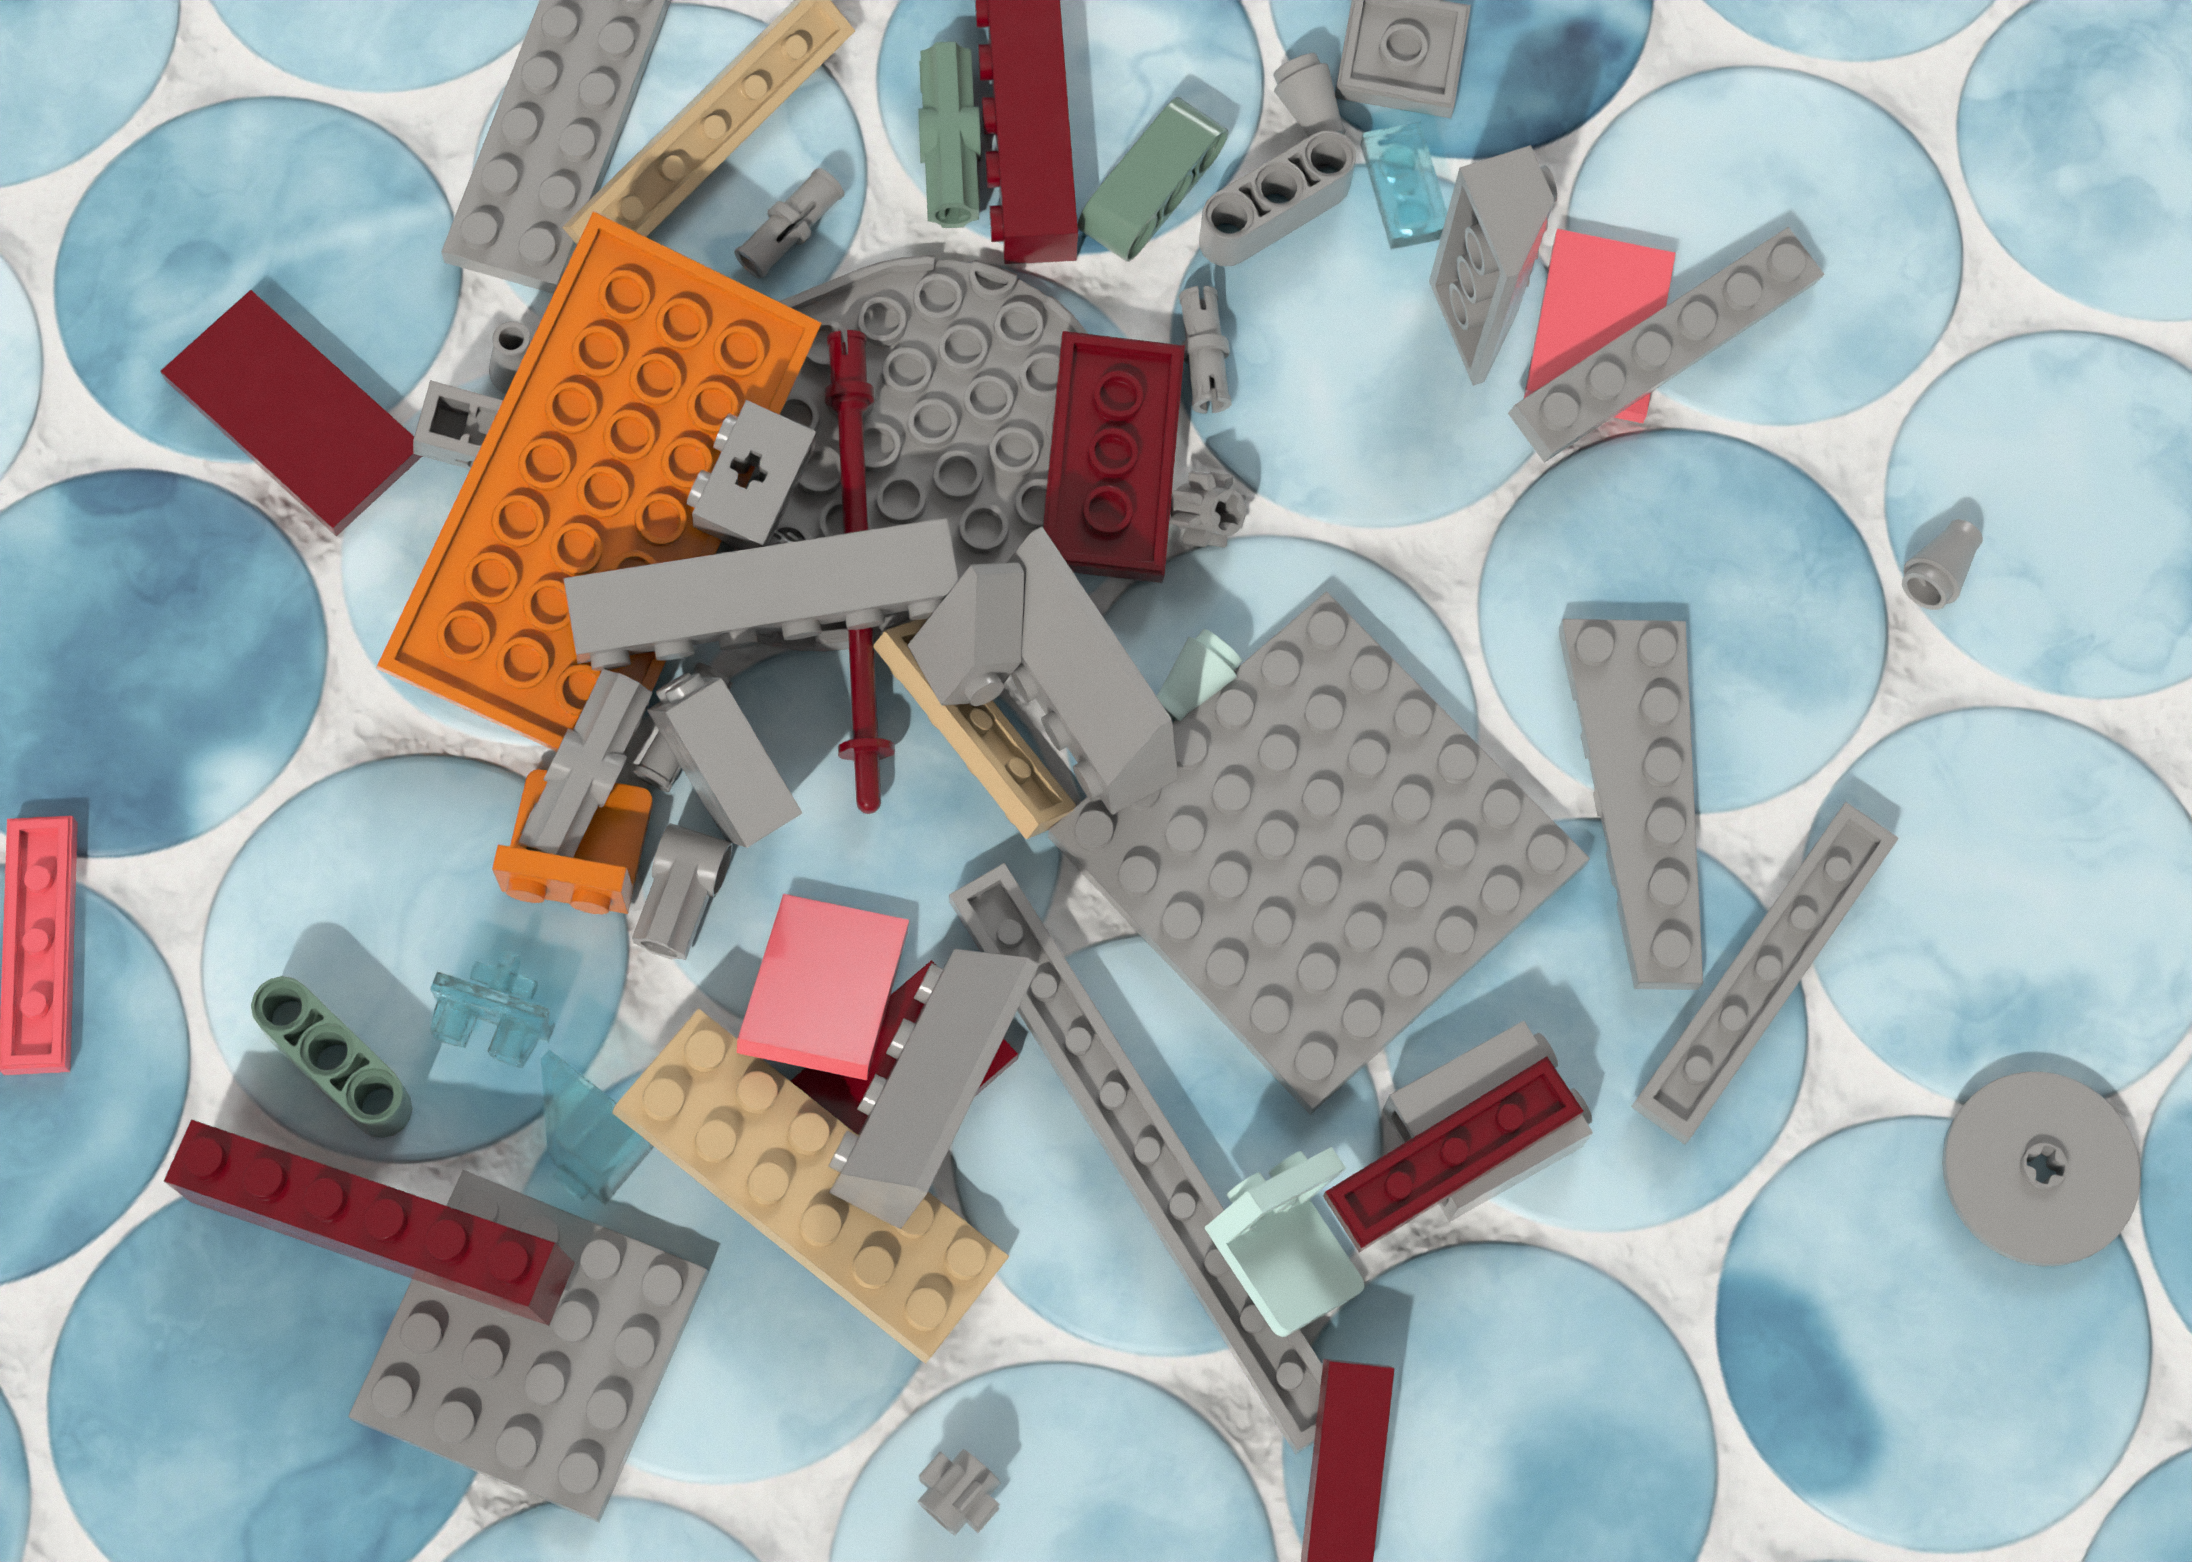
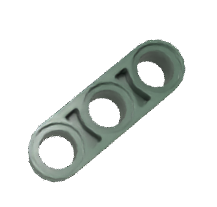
(1152, 179)
(317, 1030)

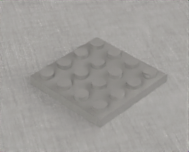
(528, 1398)

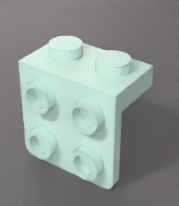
(1284, 1246)

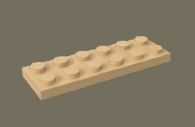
(768, 1159)

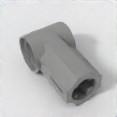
(685, 875)

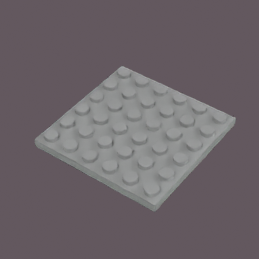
(1322, 853)

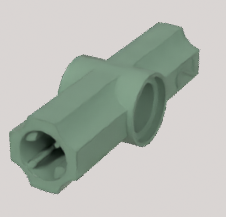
(949, 135)

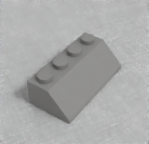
(1490, 250)
(1088, 685)
(931, 1082)

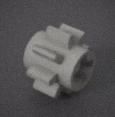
(1207, 509)
(959, 1492)

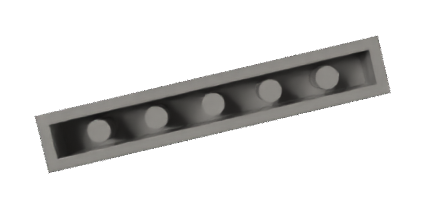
(760, 592)

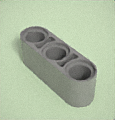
(1289, 175)

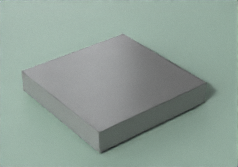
(1403, 54)

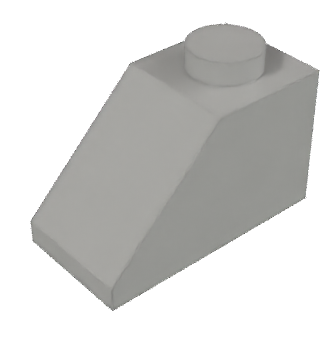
(974, 635)

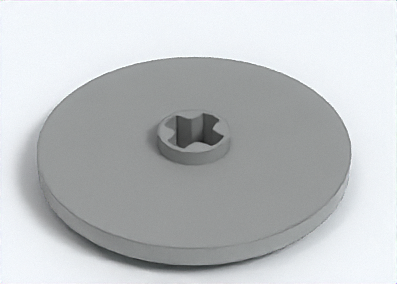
(1997, 1191)

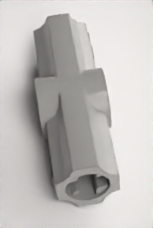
(586, 765)

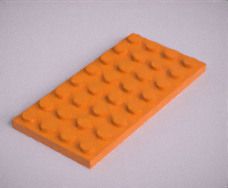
(589, 473)

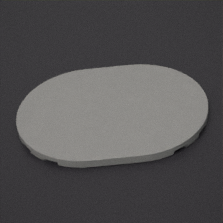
(957, 414)

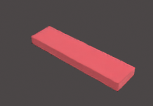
(38, 945)

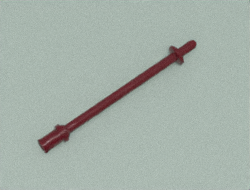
(849, 398)

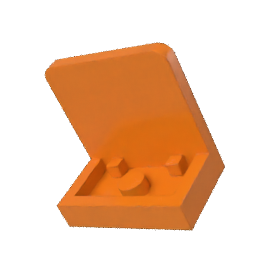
(603, 866)

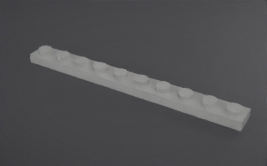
(1141, 1147)

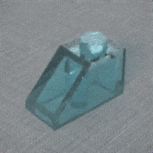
(584, 1136)

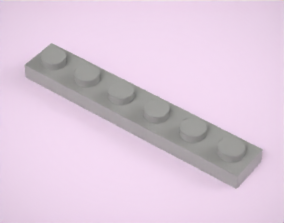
(1665, 344)
(1764, 973)

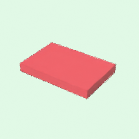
(1592, 297)
(823, 987)

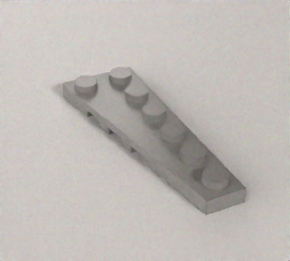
(1639, 751)

